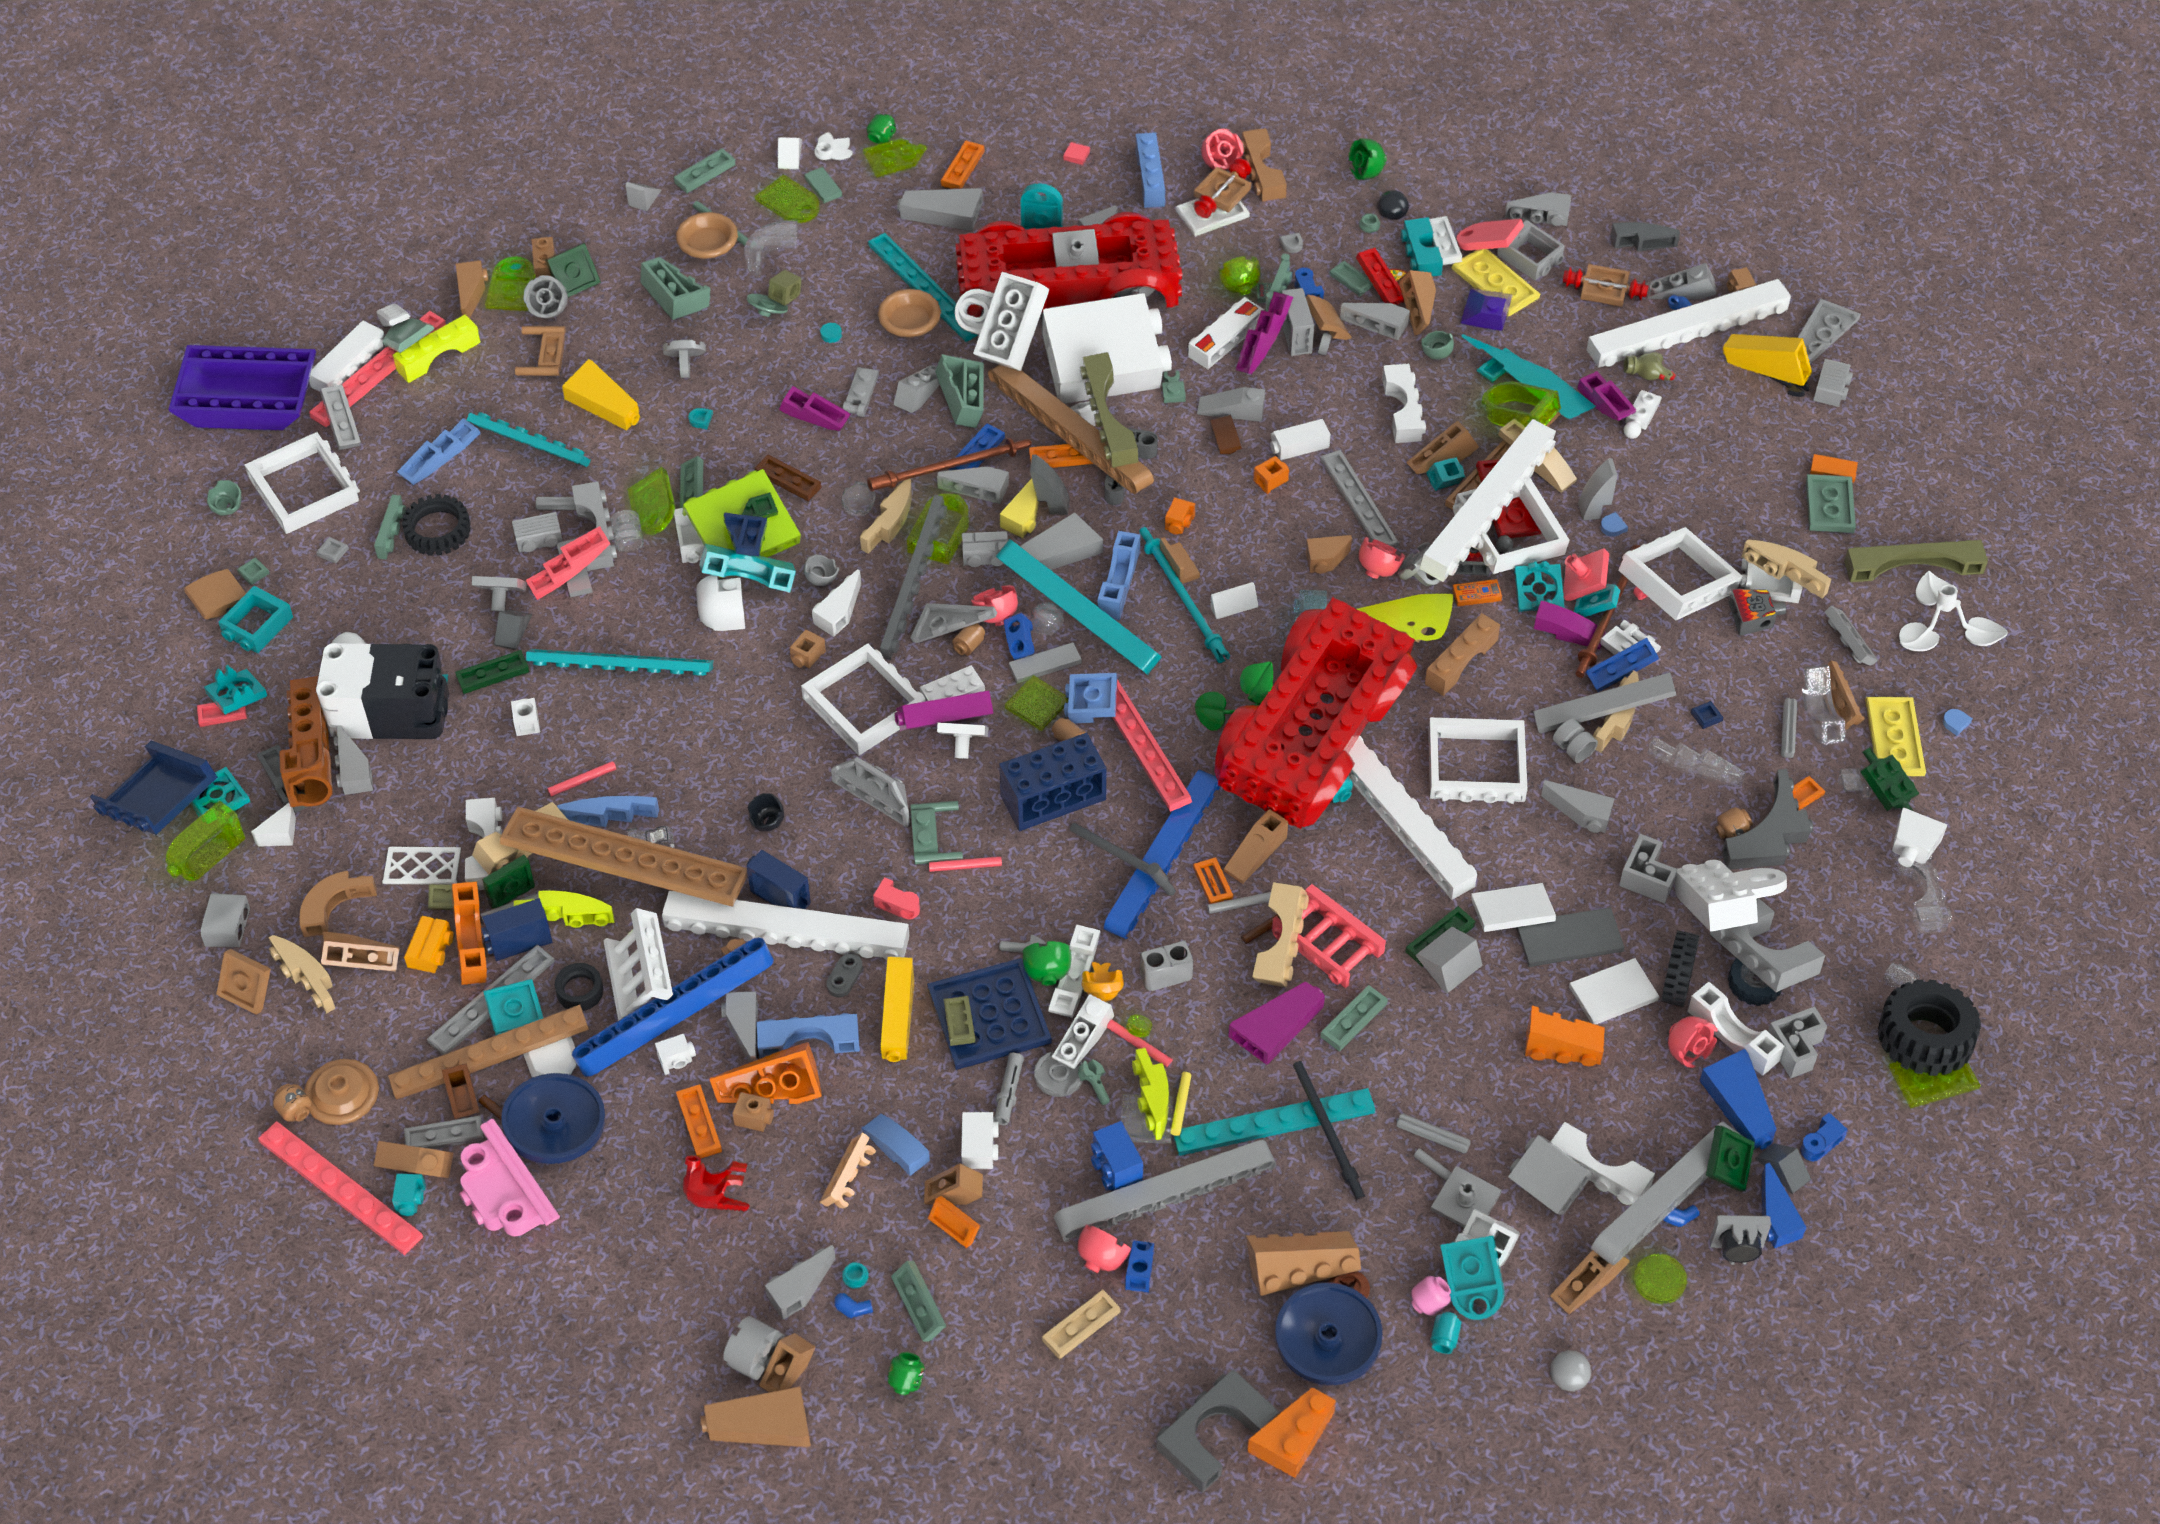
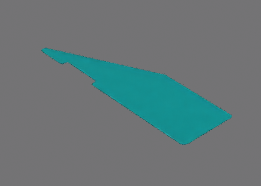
(1571, 401)

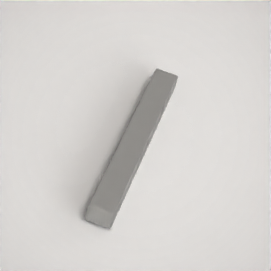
(1165, 1189)
(1656, 1202)

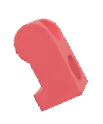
(896, 901)

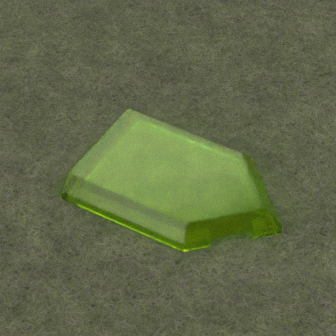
(893, 156)

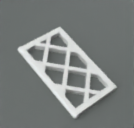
(432, 879)

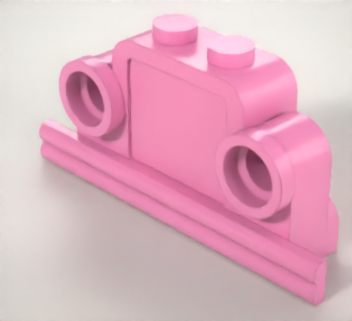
(502, 1186)

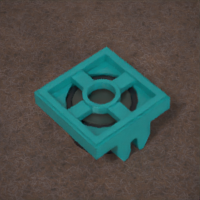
(224, 789)

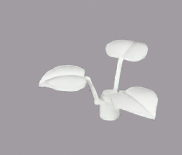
(1935, 590)

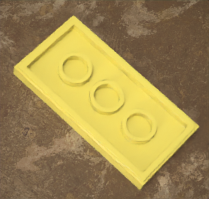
(1489, 273)
(1896, 732)

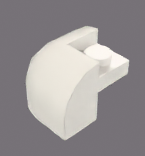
(720, 603)
(1482, 1225)

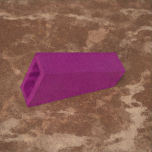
(944, 710)
(1277, 1022)

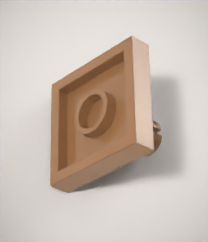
(243, 981)

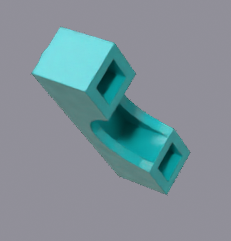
(768, 571)

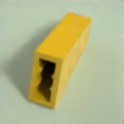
(1770, 355)
(600, 395)
(897, 1008)

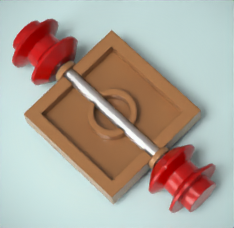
(1222, 188)
(1605, 284)

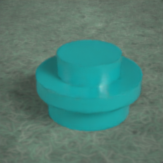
(855, 1275)

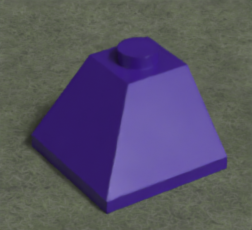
(1486, 309)

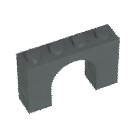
(1229, 1396)

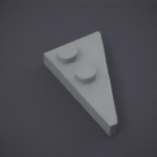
(946, 618)

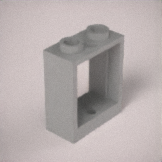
(1539, 239)
(1298, 324)

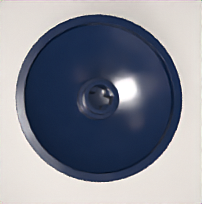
(553, 1118)
(1328, 1334)

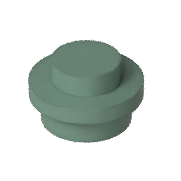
(1369, 223)

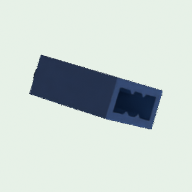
(516, 930)

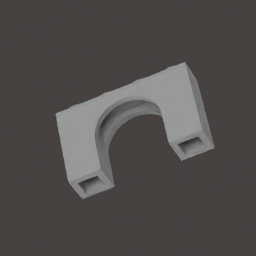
(1775, 967)

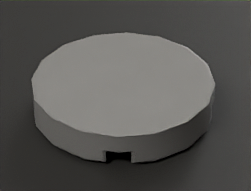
(1056, 1080)

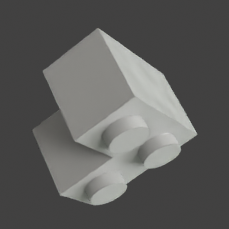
(1644, 872)
(1798, 1035)

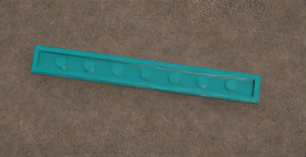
(917, 279)

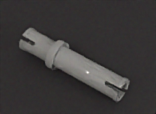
(1006, 1098)

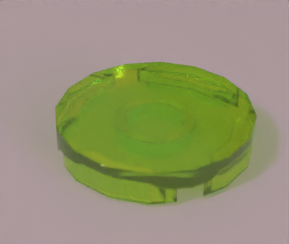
(1660, 1279)

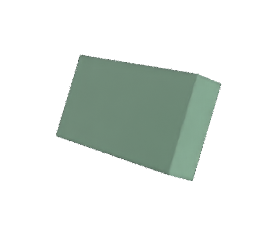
(823, 185)
(1351, 278)

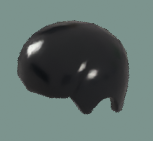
(1393, 205)
(765, 806)

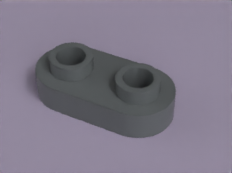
(844, 973)

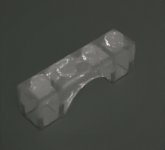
(1929, 912)

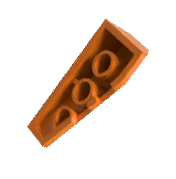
(781, 1075)

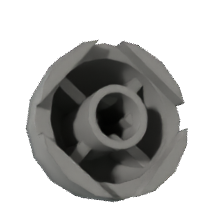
(545, 297)

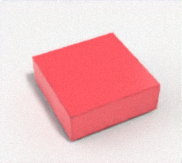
(1076, 153)

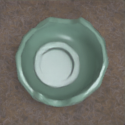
(1438, 345)
(221, 495)

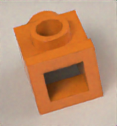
(1271, 474)
(1179, 516)

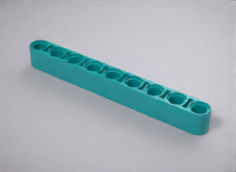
(1079, 606)

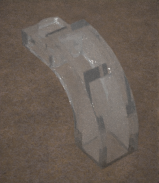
(768, 239)
(1819, 707)

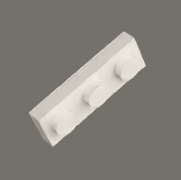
(1445, 240)

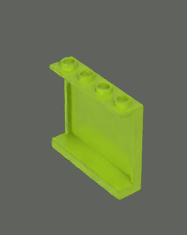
(708, 514)

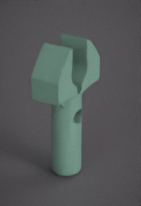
(1092, 1073)

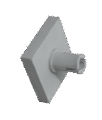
(1075, 248)
(499, 586)
(1462, 1195)

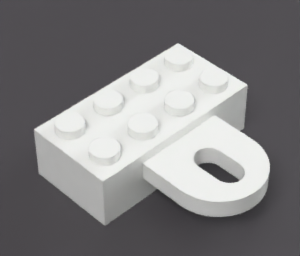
(1007, 319)
(1724, 897)

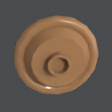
(706, 235)
(909, 313)
(342, 1091)

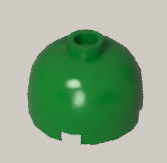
(1369, 156)
(1047, 962)

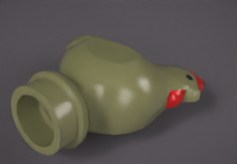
(1648, 367)

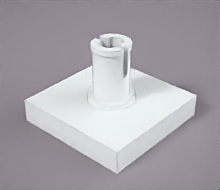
(963, 734)

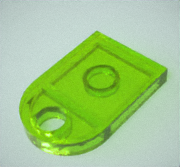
(788, 200)
(508, 285)
(653, 500)

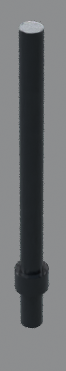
(1348, 1172)

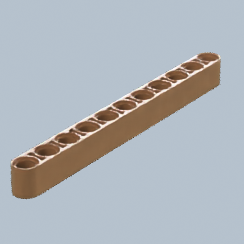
(1067, 425)

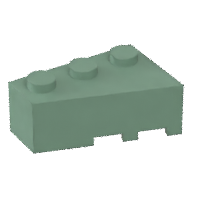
(673, 290)
(963, 388)

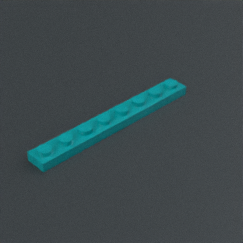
(629, 662)
(1271, 1122)

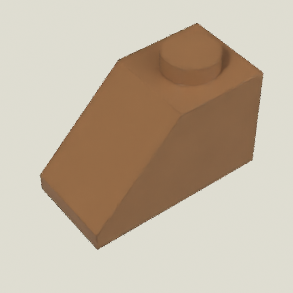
(1327, 552)
(957, 1185)
(787, 1363)

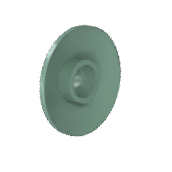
(766, 305)

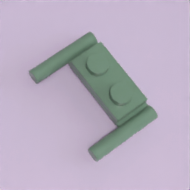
(1281, 280)
(925, 832)

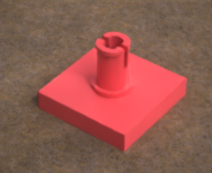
(1585, 574)

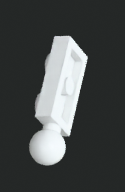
(1646, 406)

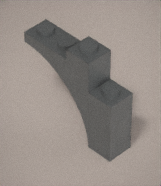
(1770, 840)

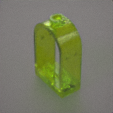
(1544, 399)
(942, 552)
(199, 832)

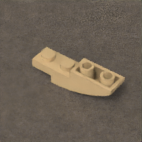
(1552, 469)
(893, 515)
(1782, 561)
(1617, 723)
(305, 968)

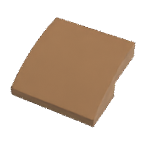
(1327, 317)
(215, 593)

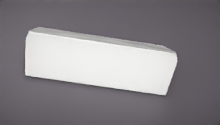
(1234, 600)

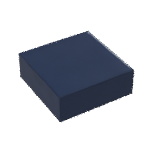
(1706, 715)

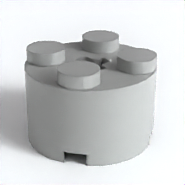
(752, 1347)

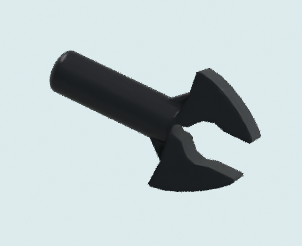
(1793, 388)

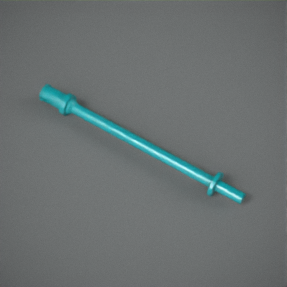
(1212, 640)

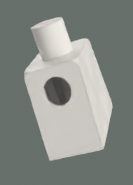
(1916, 837)

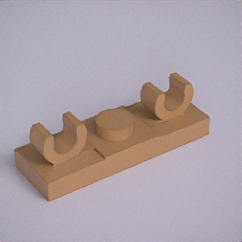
(1843, 698)

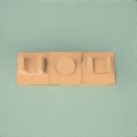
(847, 1171)

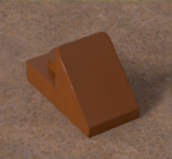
(460, 1091)

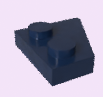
(746, 532)

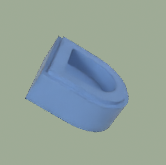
(1613, 525)
(1956, 721)

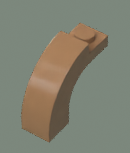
(327, 895)

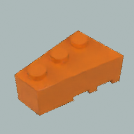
(1563, 1040)
(1294, 1432)

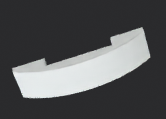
(1069, 990)

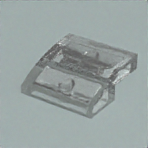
(1135, 1121)

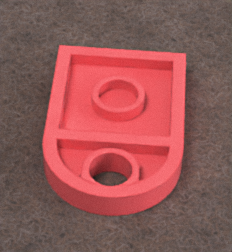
(1489, 234)

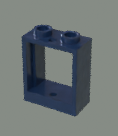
(777, 882)

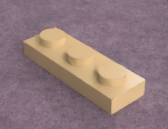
(1081, 1324)

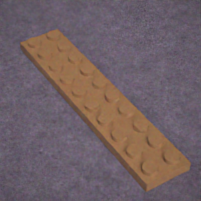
(624, 856)

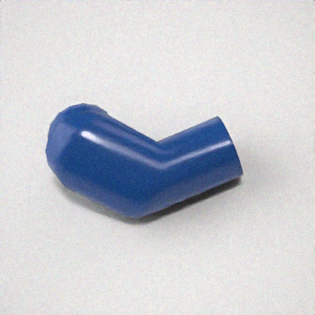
(1678, 302)
(1680, 1218)
(850, 1307)

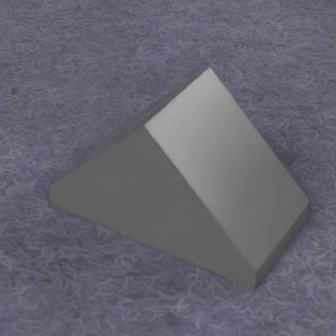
(511, 628)
(1787, 1165)

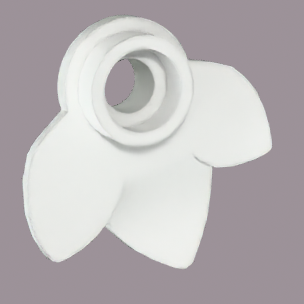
(832, 148)

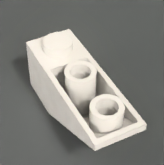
(838, 606)
(1084, 1031)

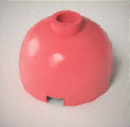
(1221, 149)
(1379, 558)
(1003, 600)
(1693, 1035)
(1101, 1250)

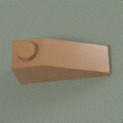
(471, 285)
(1419, 296)
(1450, 444)
(357, 952)
(413, 1159)
(1586, 1281)

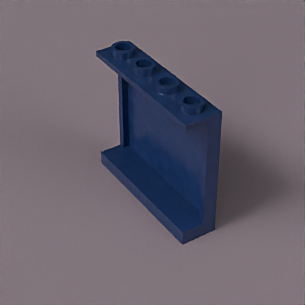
(157, 789)

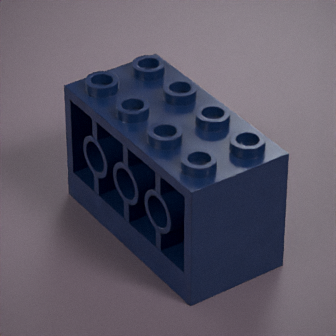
(1053, 781)

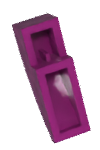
(1605, 396)
(814, 409)
(1565, 624)

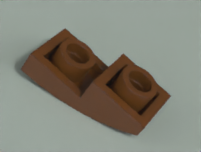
(1225, 435)

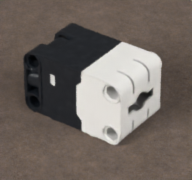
(383, 690)

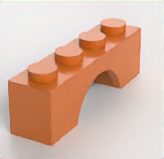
(468, 933)

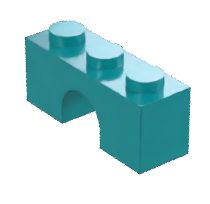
(1418, 235)

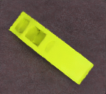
(574, 908)
(1154, 1092)

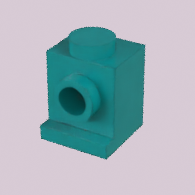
(1445, 473)
(408, 1193)

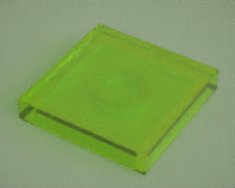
(1037, 703)

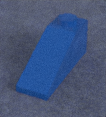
(1785, 1220)

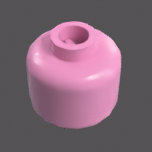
(1430, 1295)

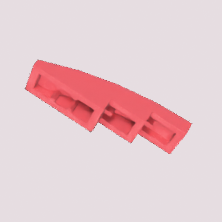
(573, 559)

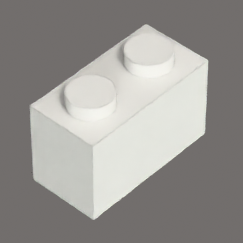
(977, 1140)

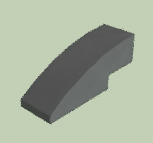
(1643, 236)
(1049, 486)
(271, 764)

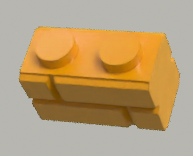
(428, 944)

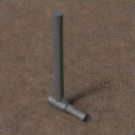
(1152, 869)

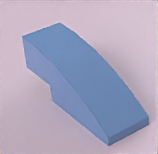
(897, 1143)

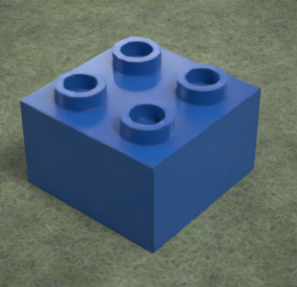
(1116, 1157)

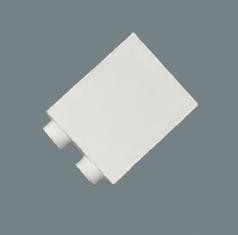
(1113, 326)

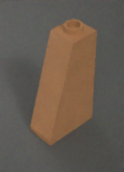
(759, 1419)

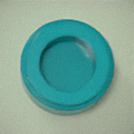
(831, 332)

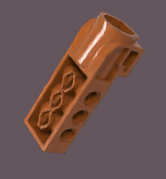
(308, 759)

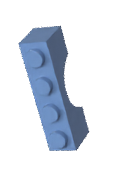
(1151, 171)
(1123, 564)
(838, 1031)

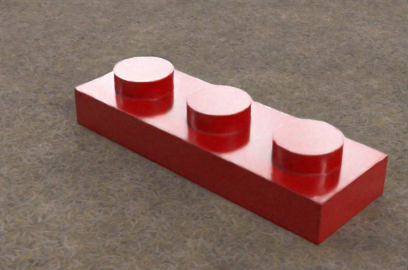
(1380, 276)

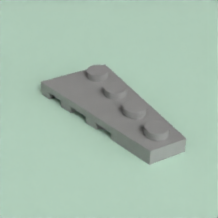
(1825, 327)

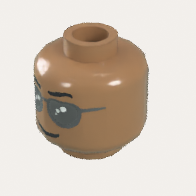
(1733, 823)
(292, 1102)

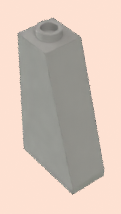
(942, 207)
(1065, 543)

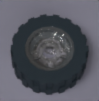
(1746, 988)

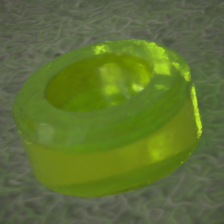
(1139, 1025)

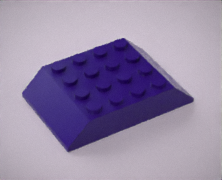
(241, 386)

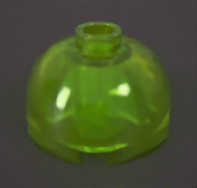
(1240, 275)

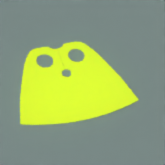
(1422, 609)

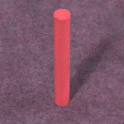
(582, 778)
(965, 864)
(1139, 1043)

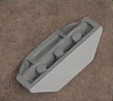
(873, 787)

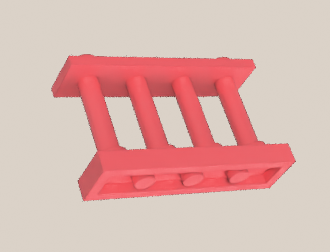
(1351, 930)

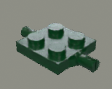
(1888, 781)

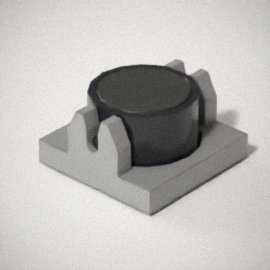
(1740, 1237)

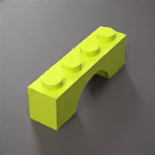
(416, 359)

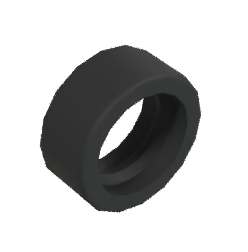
(574, 971)

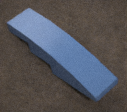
(441, 450)
(601, 809)

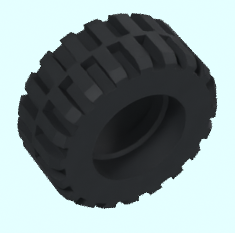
(1924, 1050)

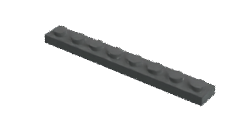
(911, 583)

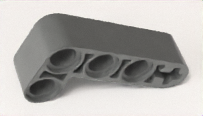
(1147, 448)

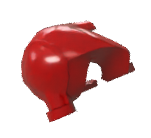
(708, 1188)

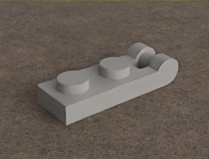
(861, 391)

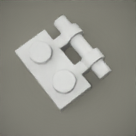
(1619, 640)

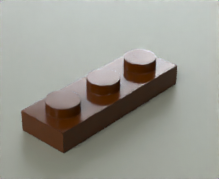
(789, 478)

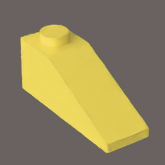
(1021, 512)

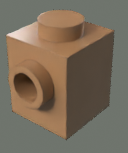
(753, 1112)

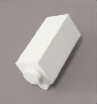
(1300, 439)

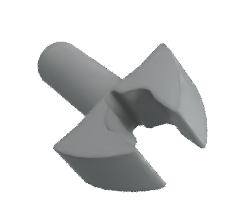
(1018, 947)

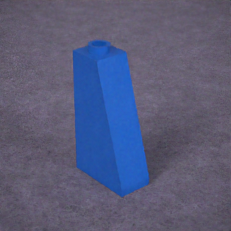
(1740, 1097)

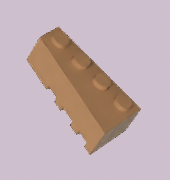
(1300, 1259)

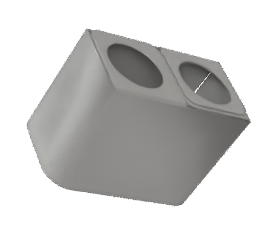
(223, 920)
(1165, 975)

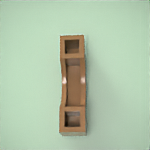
(1268, 181)
(1449, 665)

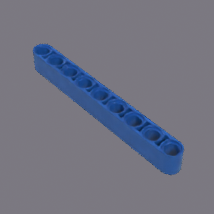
(1163, 850)
(663, 1014)

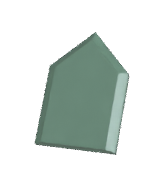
(406, 334)

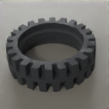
(437, 544)
(1680, 968)

